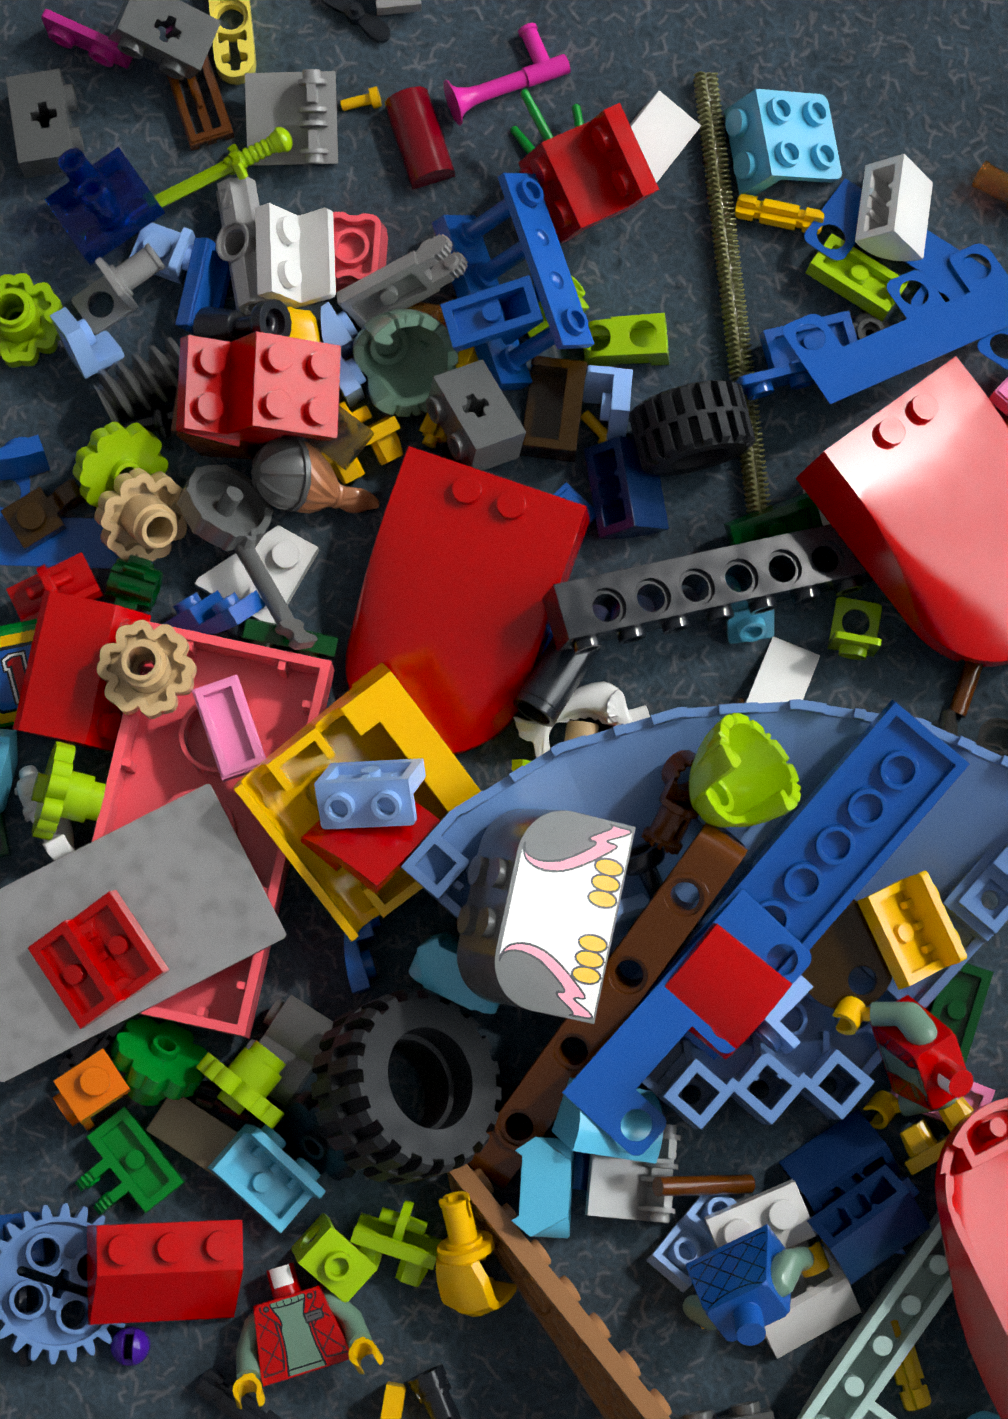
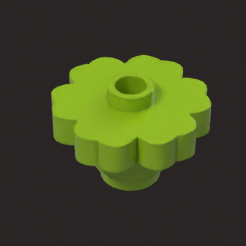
(33, 329)
(115, 452)
(64, 793)
(247, 1081)

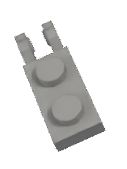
(403, 281)

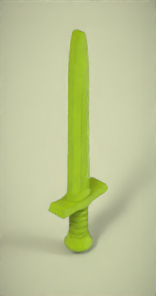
(234, 163)

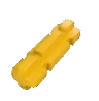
(776, 213)
(914, 1394)

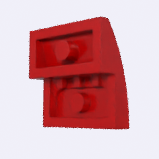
(370, 852)
(98, 959)
(727, 987)

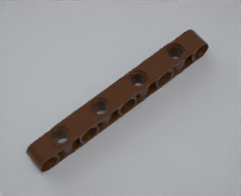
(648, 942)

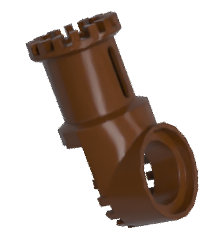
(676, 807)

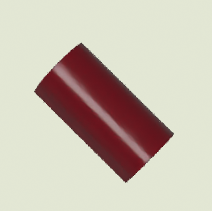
(419, 137)

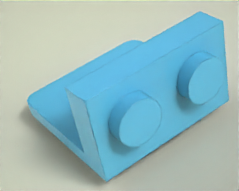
(781, 138)

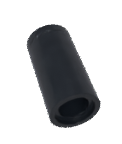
(552, 684)

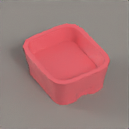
(358, 247)

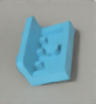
(266, 1176)

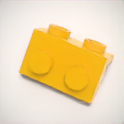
(912, 929)

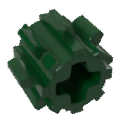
(134, 583)

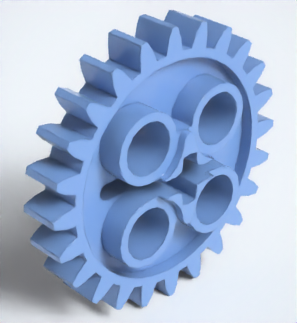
(43, 1325)

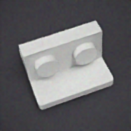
(295, 255)

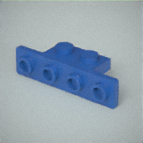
(784, 363)

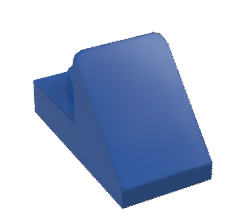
(492, 314)

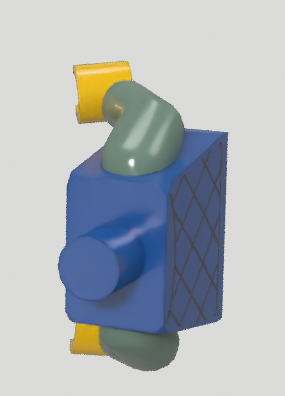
(748, 1284)

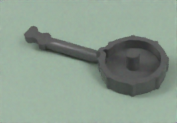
(233, 516)

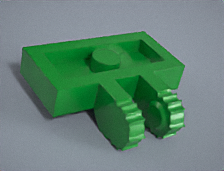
(134, 1160)

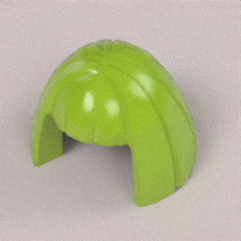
(741, 775)

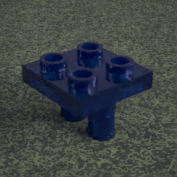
(102, 202)

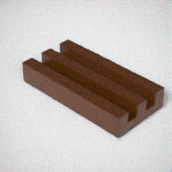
(209, 135)

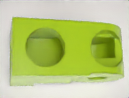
(628, 340)

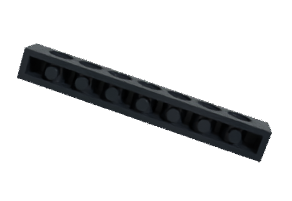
(577, 628)

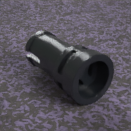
(433, 1391)

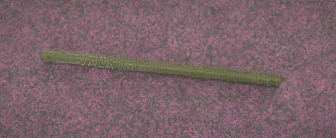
(724, 235)

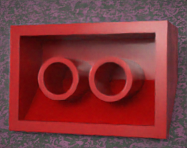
(61, 683)
(163, 1271)

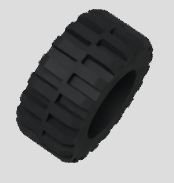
(358, 1098)

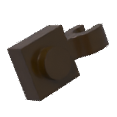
(37, 517)

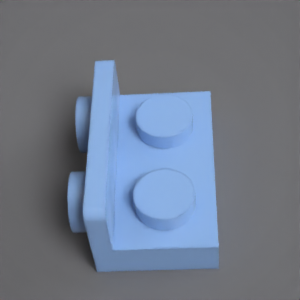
(369, 793)

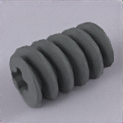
(140, 382)

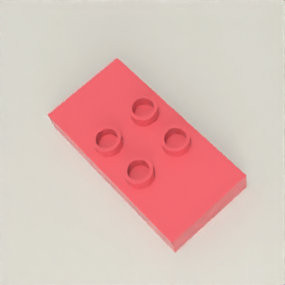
(172, 757)

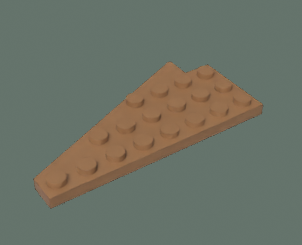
(581, 1339)

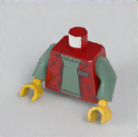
(917, 1055)
(297, 1335)

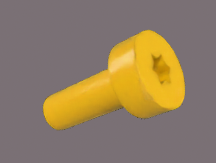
(372, 97)
(593, 423)

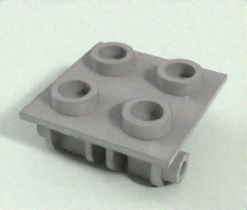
(303, 106)
(624, 1186)

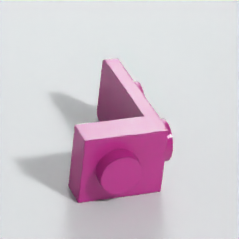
(69, 33)

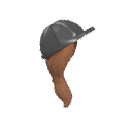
(301, 480)

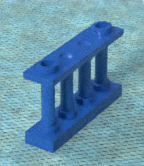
(547, 265)

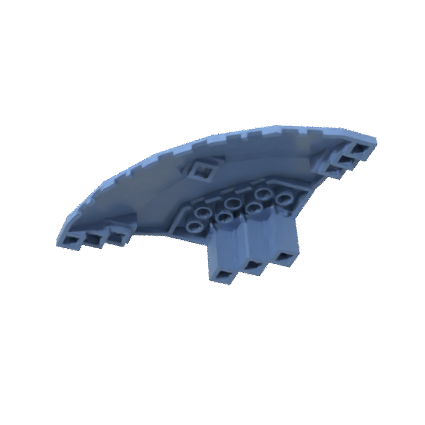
(620, 780)

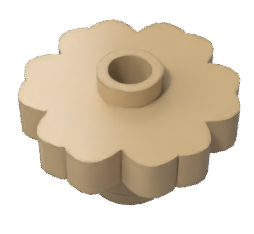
(141, 515)
(157, 690)

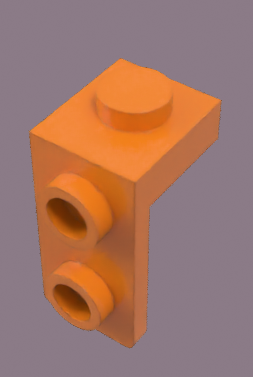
(89, 1089)

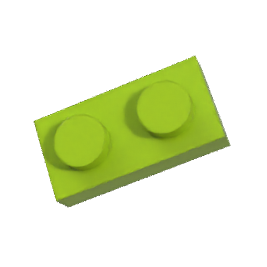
(855, 278)

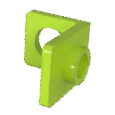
(854, 645)
(333, 1259)

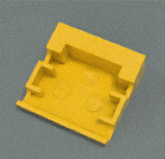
(364, 724)

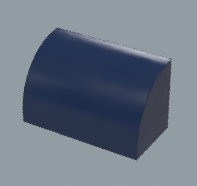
(623, 495)
(837, 1161)
(869, 1223)

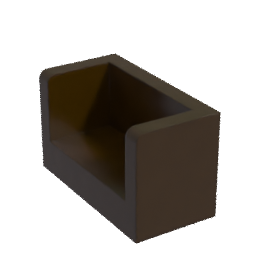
(553, 408)

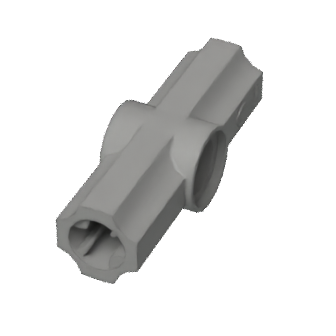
(238, 239)

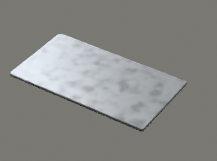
(184, 886)

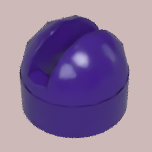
(139, 1347)

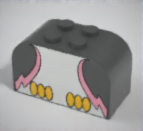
(543, 910)

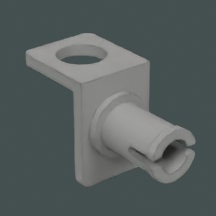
(118, 283)

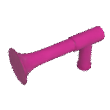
(542, 70)

